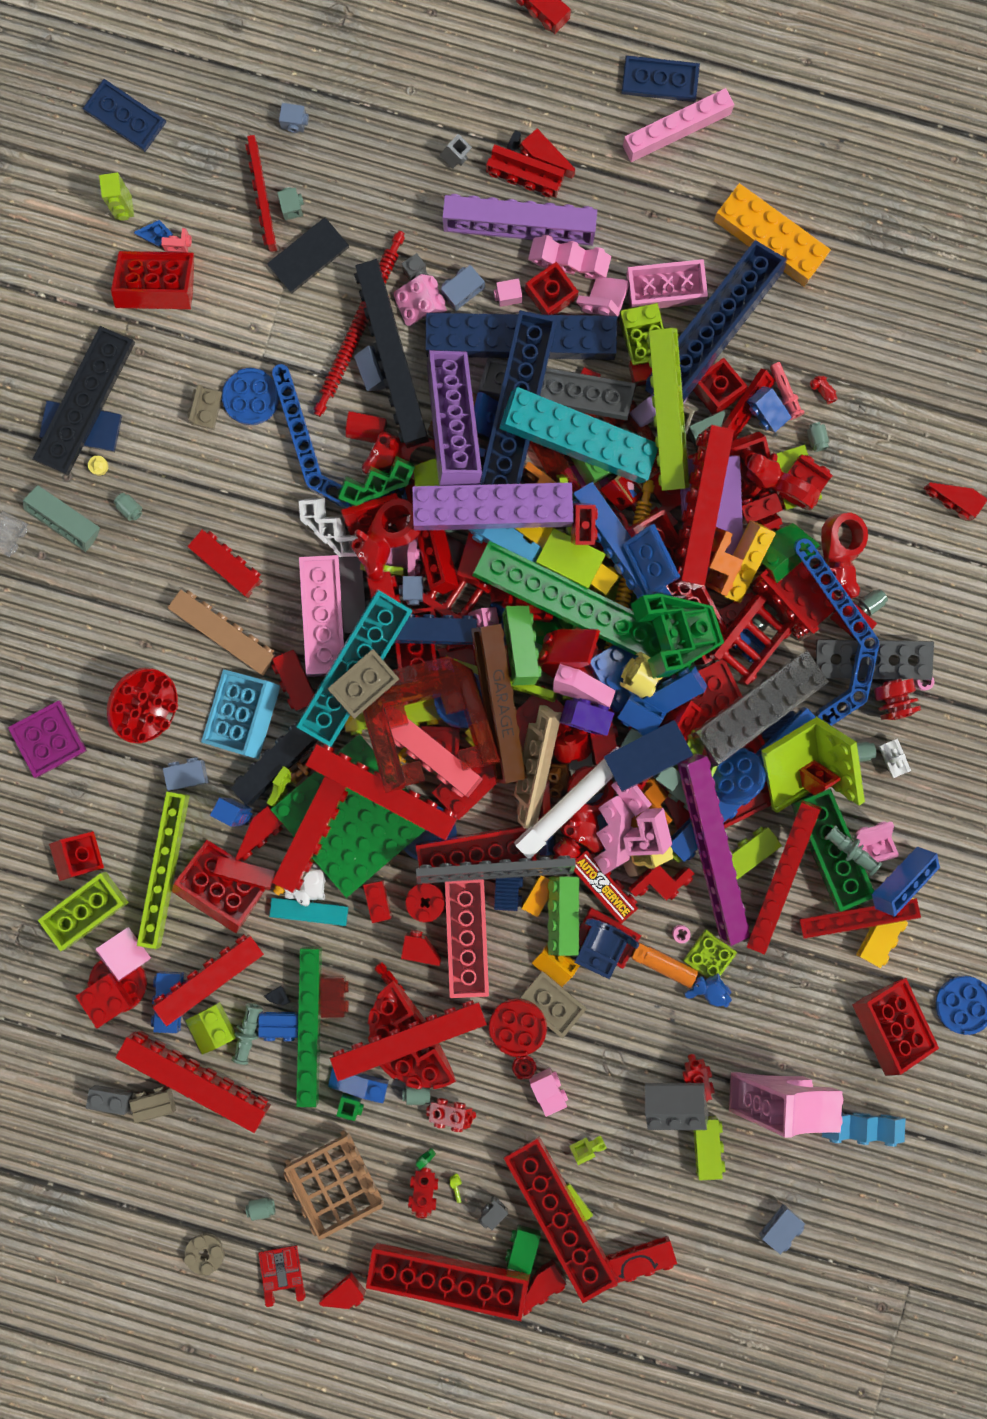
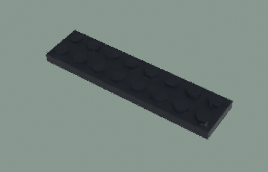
(84, 400)

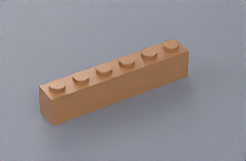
(221, 632)

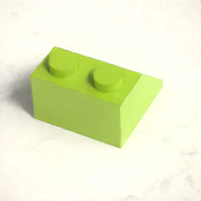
(211, 1028)

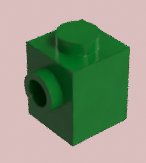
(350, 1107)

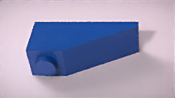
(361, 1086)

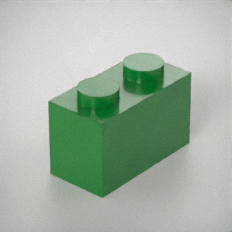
(523, 1249)

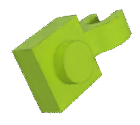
(584, 1150)

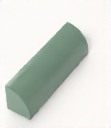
(61, 518)

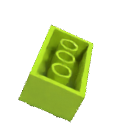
(83, 911)

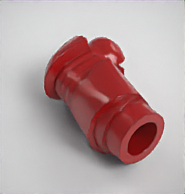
(826, 390)

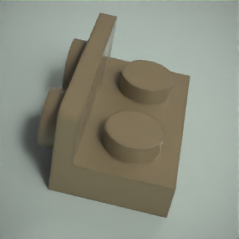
(205, 407)

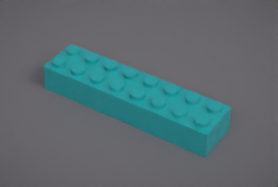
(579, 435)
(374, 630)

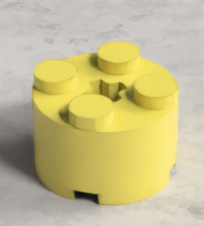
(638, 676)

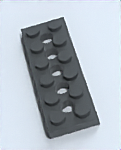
(883, 670)

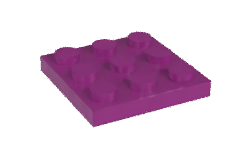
(47, 739)

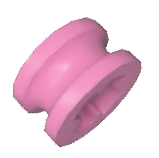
(926, 687)
(675, 932)

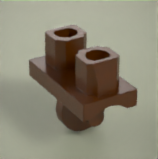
(300, 771)
(558, 778)

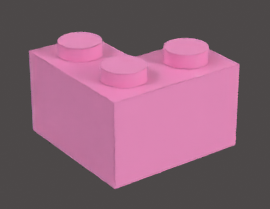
(651, 836)
(547, 1091)

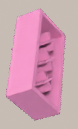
(667, 284)

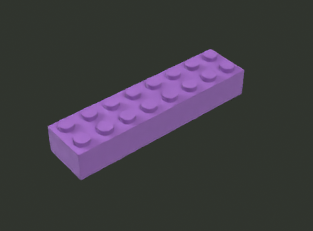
(518, 219)
(453, 418)
(492, 506)

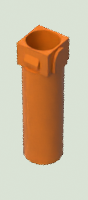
(664, 965)

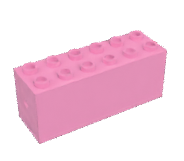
(321, 612)

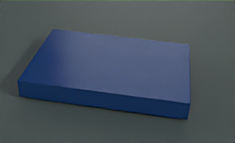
(651, 560)

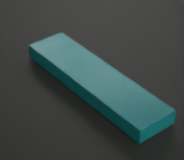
(313, 912)

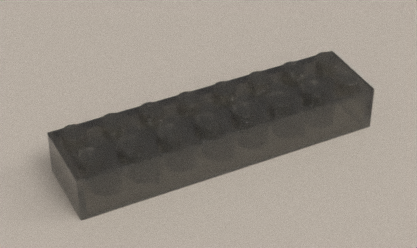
(758, 709)

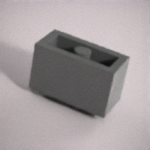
(109, 1100)

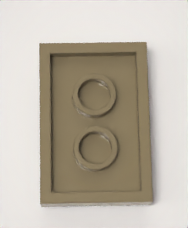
(363, 683)
(556, 1004)

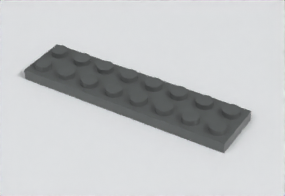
(570, 389)
(503, 869)

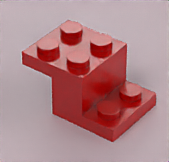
(661, 882)

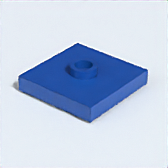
(485, 412)

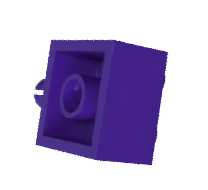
(587, 717)

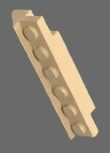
(537, 760)

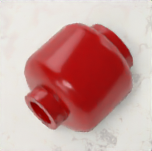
(568, 847)

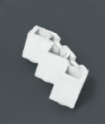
(328, 529)

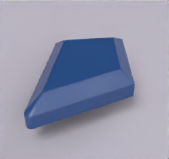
(154, 232)

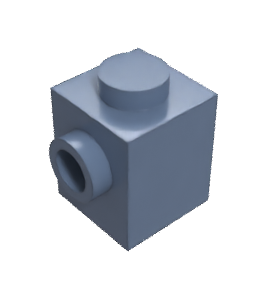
(293, 117)
(412, 590)

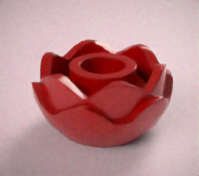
(526, 1073)

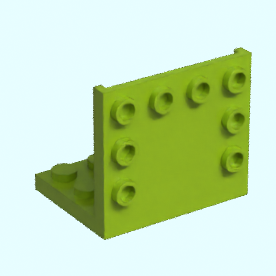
(811, 742)

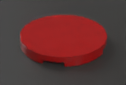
(134, 983)
(517, 1027)

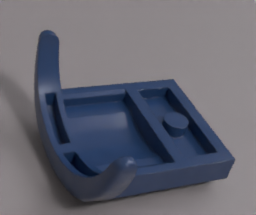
(603, 947)

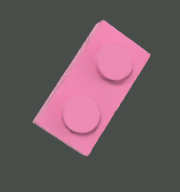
(633, 798)

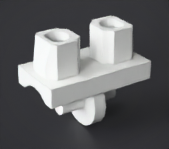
(894, 758)

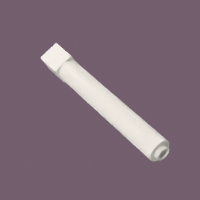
(535, 837)

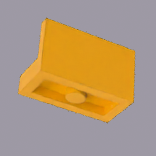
(537, 897)
(557, 967)

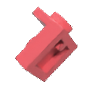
(175, 244)

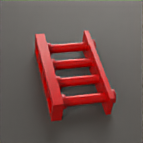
(445, 608)
(732, 636)

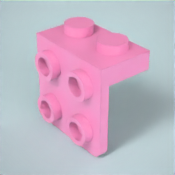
(605, 297)
(419, 298)
(406, 557)
(878, 841)

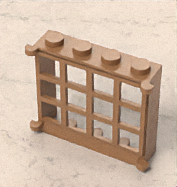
(360, 1171)

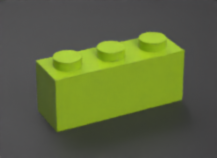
(116, 196)
(754, 850)
(709, 1150)

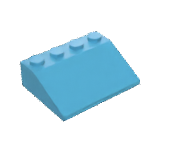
(241, 714)

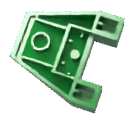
(683, 630)

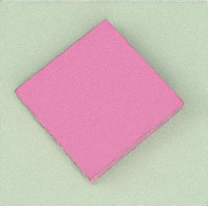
(122, 954)

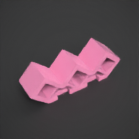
(570, 257)
(619, 824)

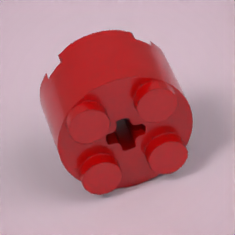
(571, 744)
(425, 913)

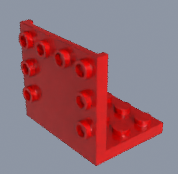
(795, 600)

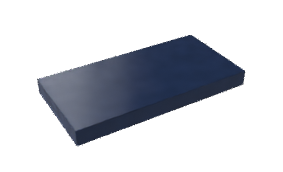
(660, 78)
(124, 115)
(103, 434)
(648, 756)

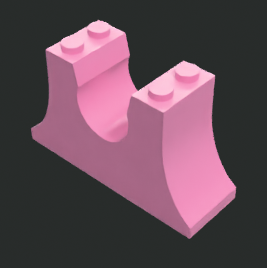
(785, 1103)

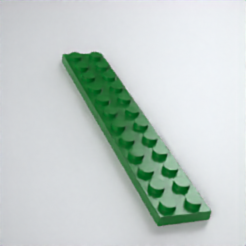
(566, 600)

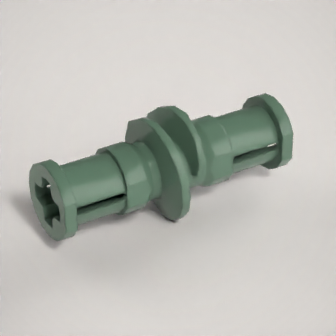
(853, 850)
(247, 1033)

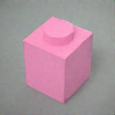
(508, 292)

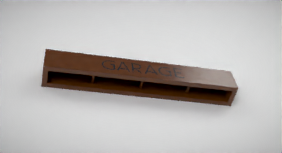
(498, 701)

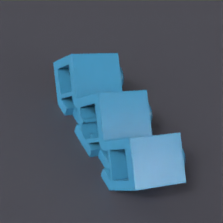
(509, 539)
(869, 1128)

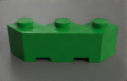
(376, 482)

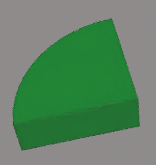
(425, 1158)

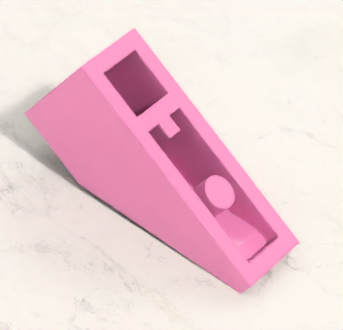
(578, 685)

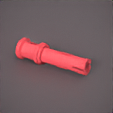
(789, 399)

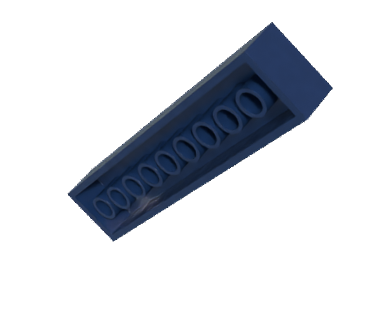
(725, 313)
(493, 335)
(527, 371)

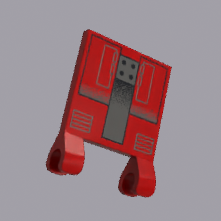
(281, 1271)

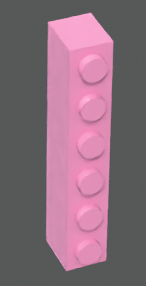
(678, 125)

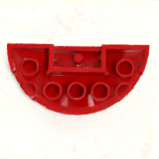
(417, 1070)

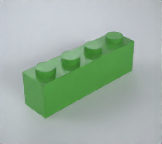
(521, 645)
(563, 916)

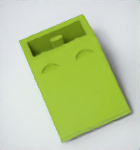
(635, 328)

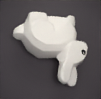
(312, 887)

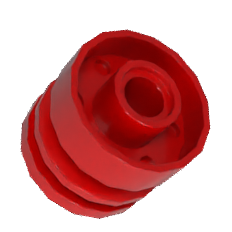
(896, 698)

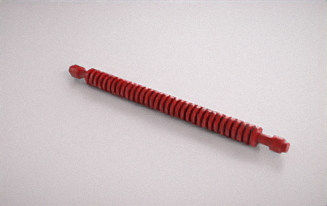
(355, 330)

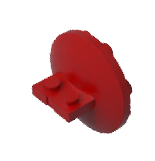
(141, 704)

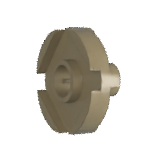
(193, 1257)

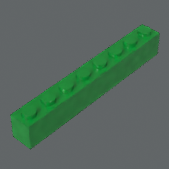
(309, 1027)

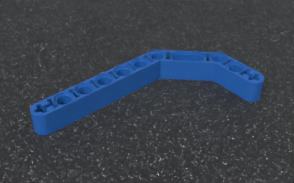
(304, 437)
(849, 620)

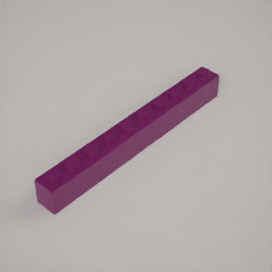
(714, 849)

